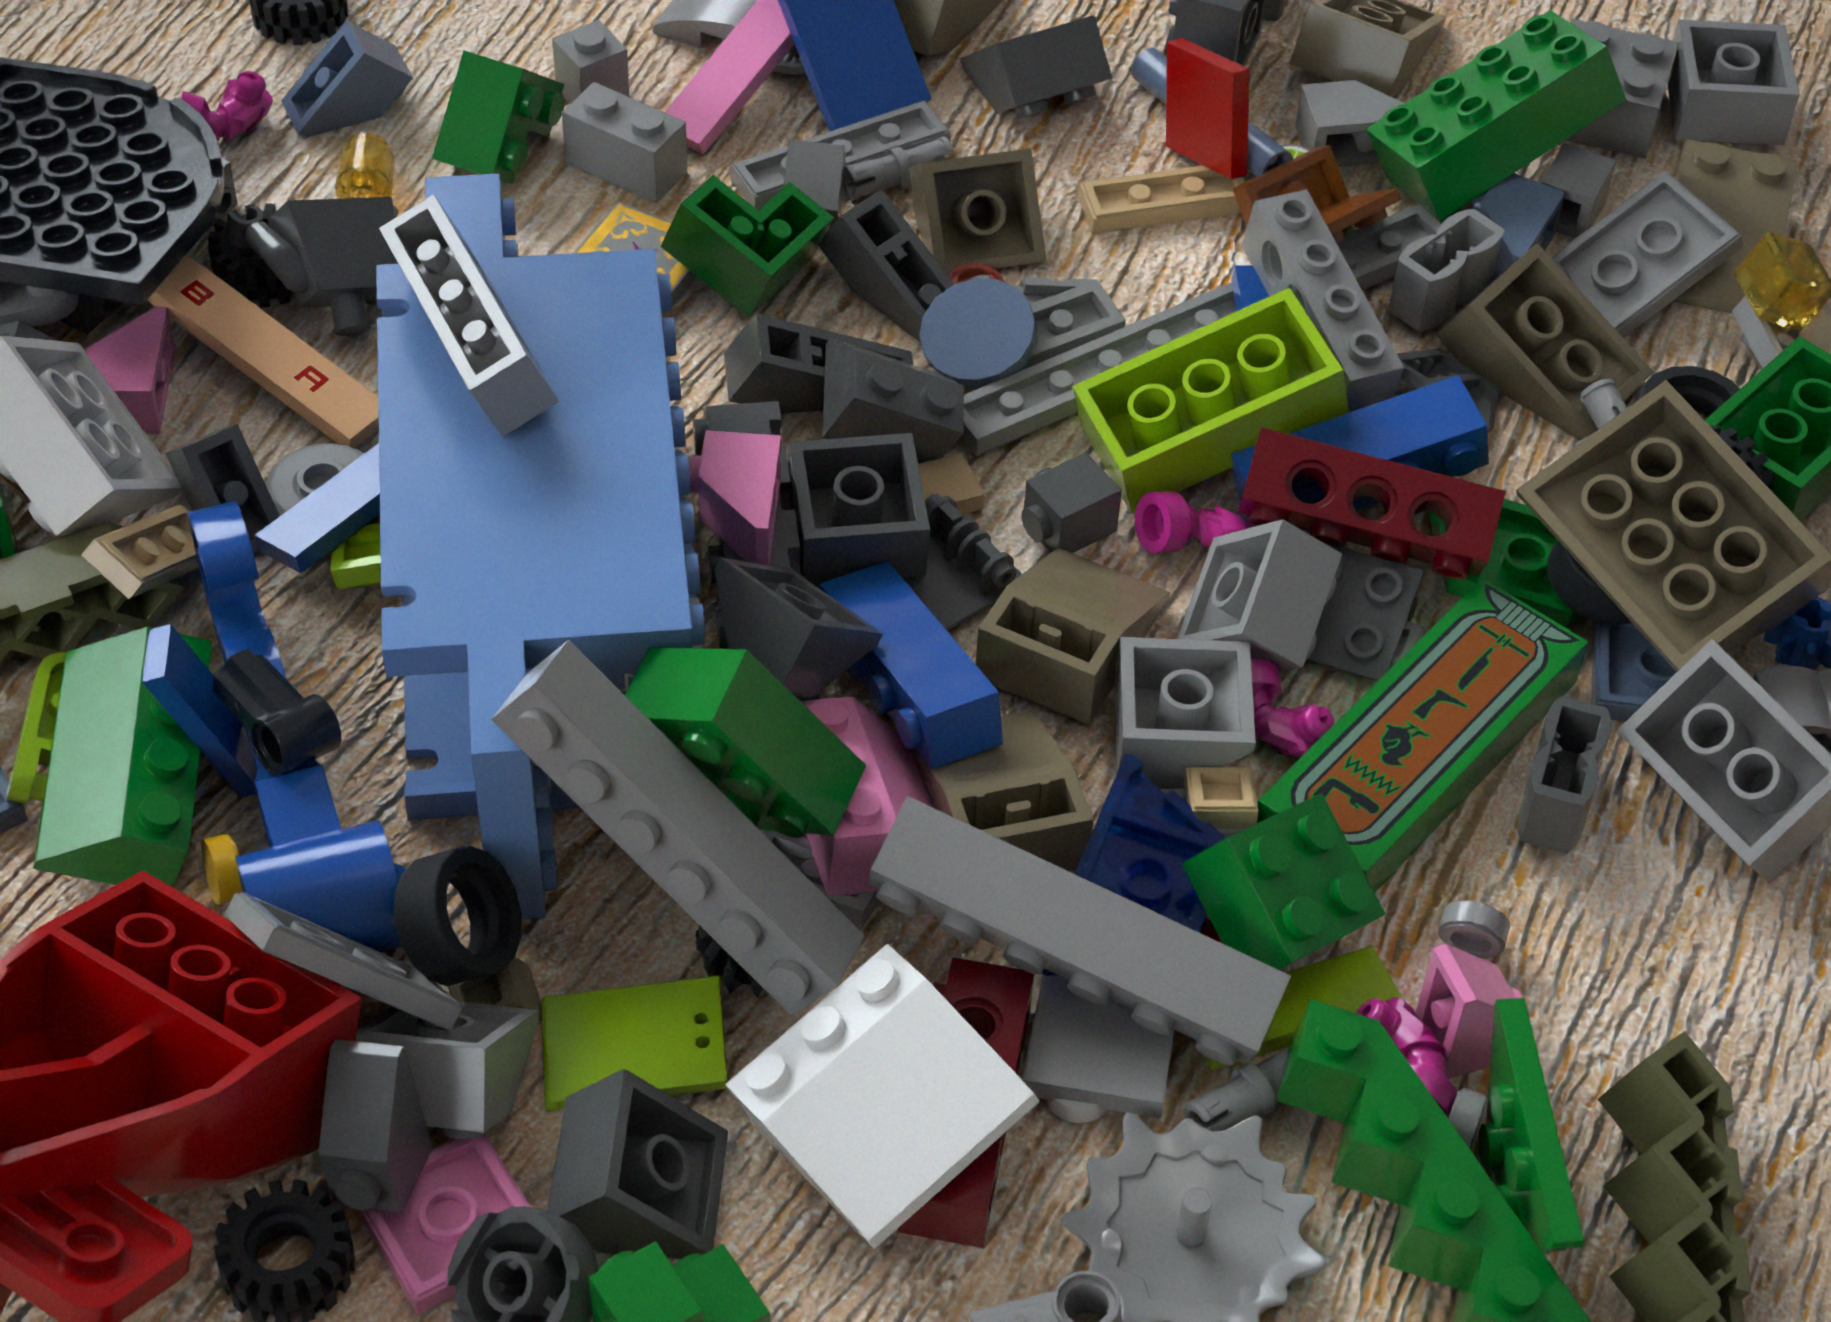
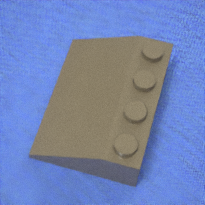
(1678, 529)

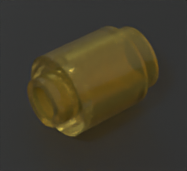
(365, 167)

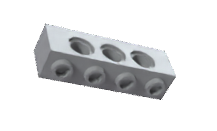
(1296, 250)
(468, 316)

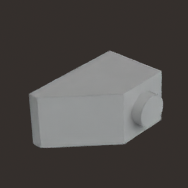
(1339, 117)

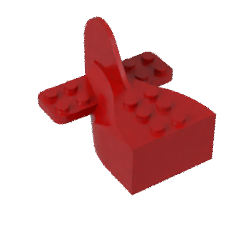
(140, 1064)

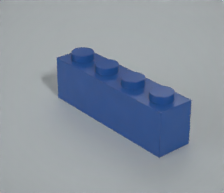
(1424, 428)
(919, 670)

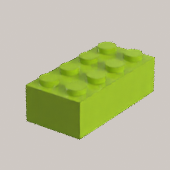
(1207, 395)

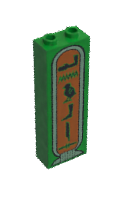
(1434, 726)

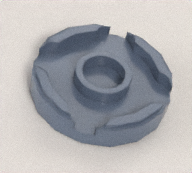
(978, 332)

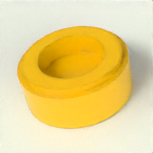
(221, 867)

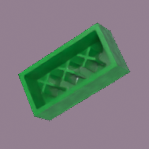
(1496, 114)

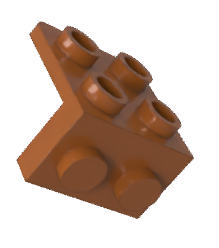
(1322, 178)

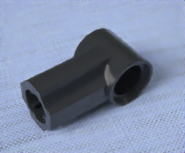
(281, 723)

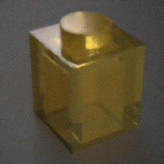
(1784, 281)

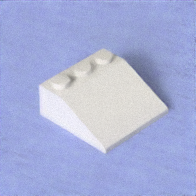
(73, 439)
(881, 1095)

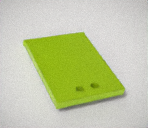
(635, 1029)

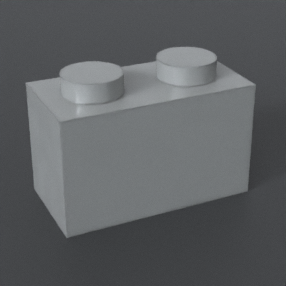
(625, 142)

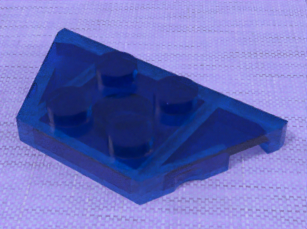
(1142, 844)

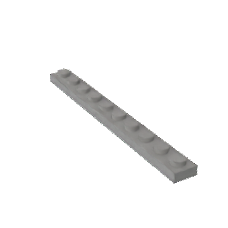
(1045, 390)

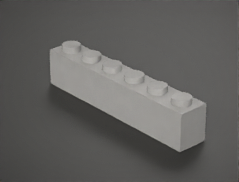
(679, 828)
(1078, 932)

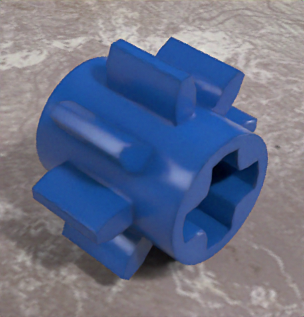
(1804, 636)

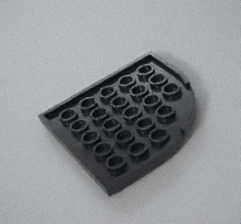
(99, 181)

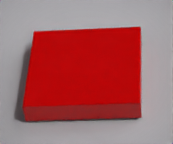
(1207, 108)

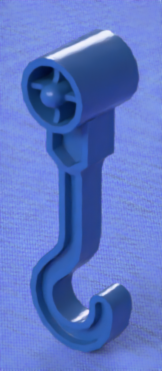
(312, 864)

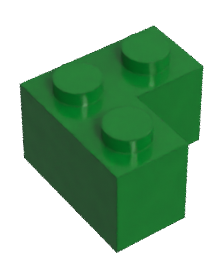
(491, 116)
(744, 249)
(695, 1289)

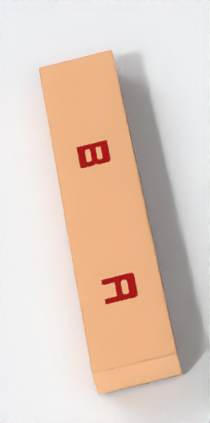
(268, 353)

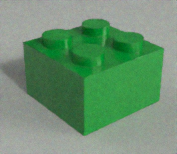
(1284, 885)

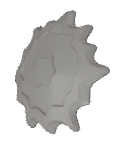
(1194, 1224)

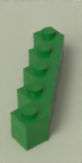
(1407, 1151)

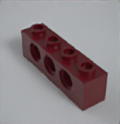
(1465, 507)
(998, 1008)

